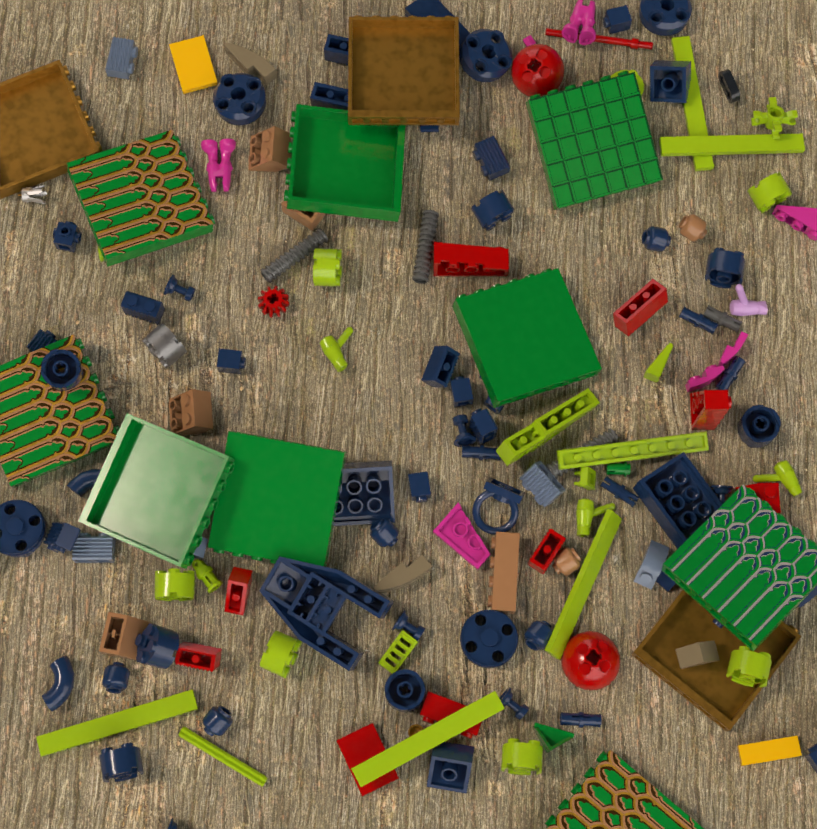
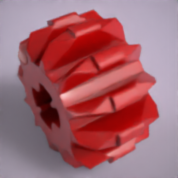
(268, 297)

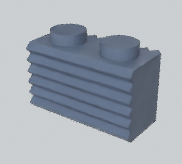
(121, 58)
(542, 484)
(94, 549)

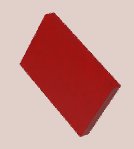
(360, 747)

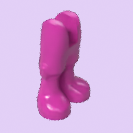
(582, 16)
(220, 170)

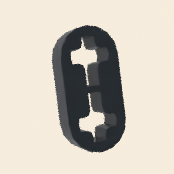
(729, 86)

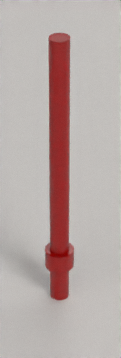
(633, 43)

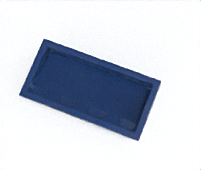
(435, 8)

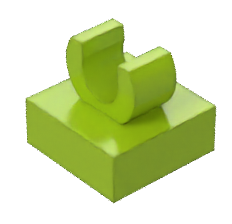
(587, 478)

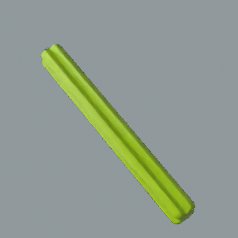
(223, 756)

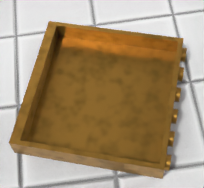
(403, 70)
(41, 128)
(706, 684)

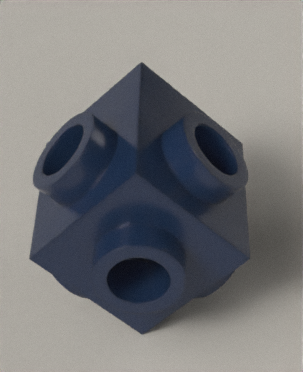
(66, 236)

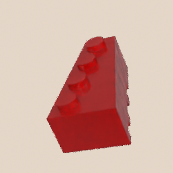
(469, 260)
(708, 408)

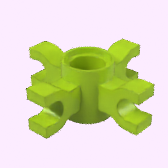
(774, 117)

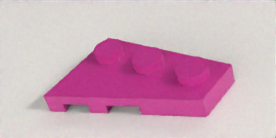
(462, 538)

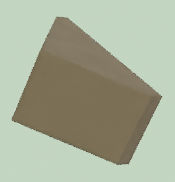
(697, 654)

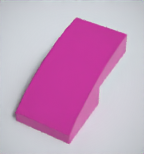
(730, 352)

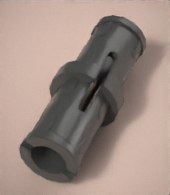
(722, 318)

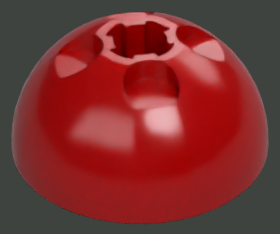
(539, 78)
(583, 668)

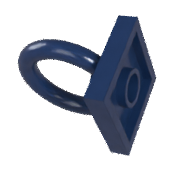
(502, 493)

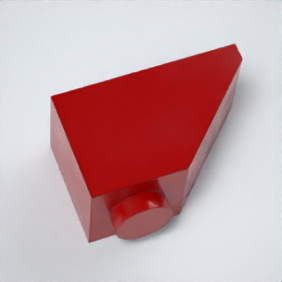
(238, 590)

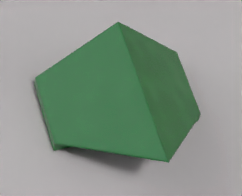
(551, 737)

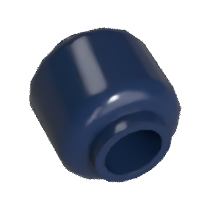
(656, 239)
(384, 532)
(538, 635)
(116, 678)
(217, 721)

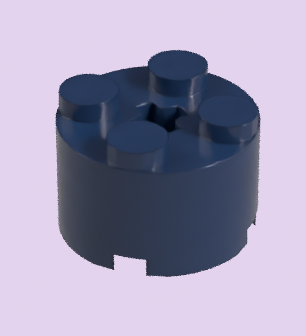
(493, 209)
(725, 268)
(50, 369)
(759, 416)
(156, 646)
(415, 686)
(121, 763)

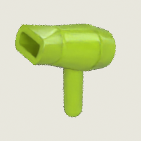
(332, 349)
(785, 474)
(585, 512)

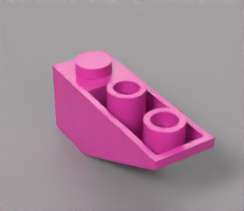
(800, 218)

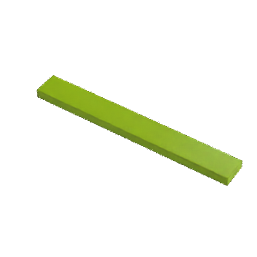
(693, 107)
(731, 145)
(632, 450)
(583, 584)
(117, 723)
(427, 738)

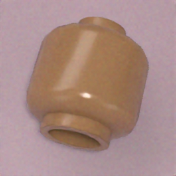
(693, 227)
(566, 561)

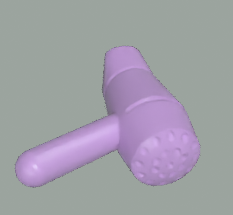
(746, 307)

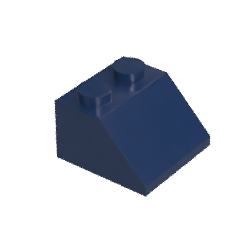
(670, 81)
(450, 767)

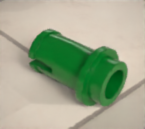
(618, 469)

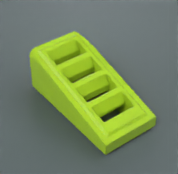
(656, 368)
(397, 641)

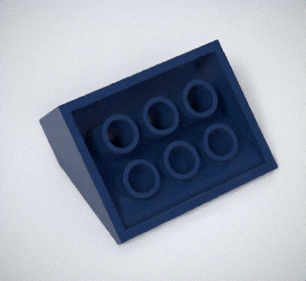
(365, 493)
(678, 498)

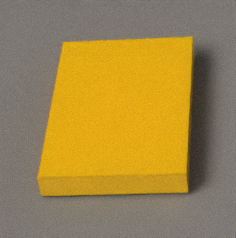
(193, 64)

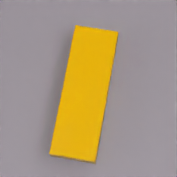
(769, 750)

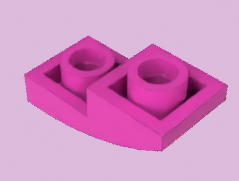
(708, 376)

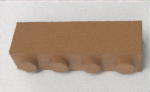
(504, 572)

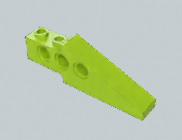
(546, 427)

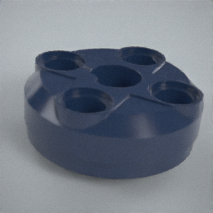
(666, 14)
(485, 55)
(239, 98)
(18, 528)
(488, 639)

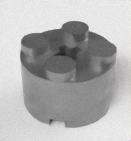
(164, 345)

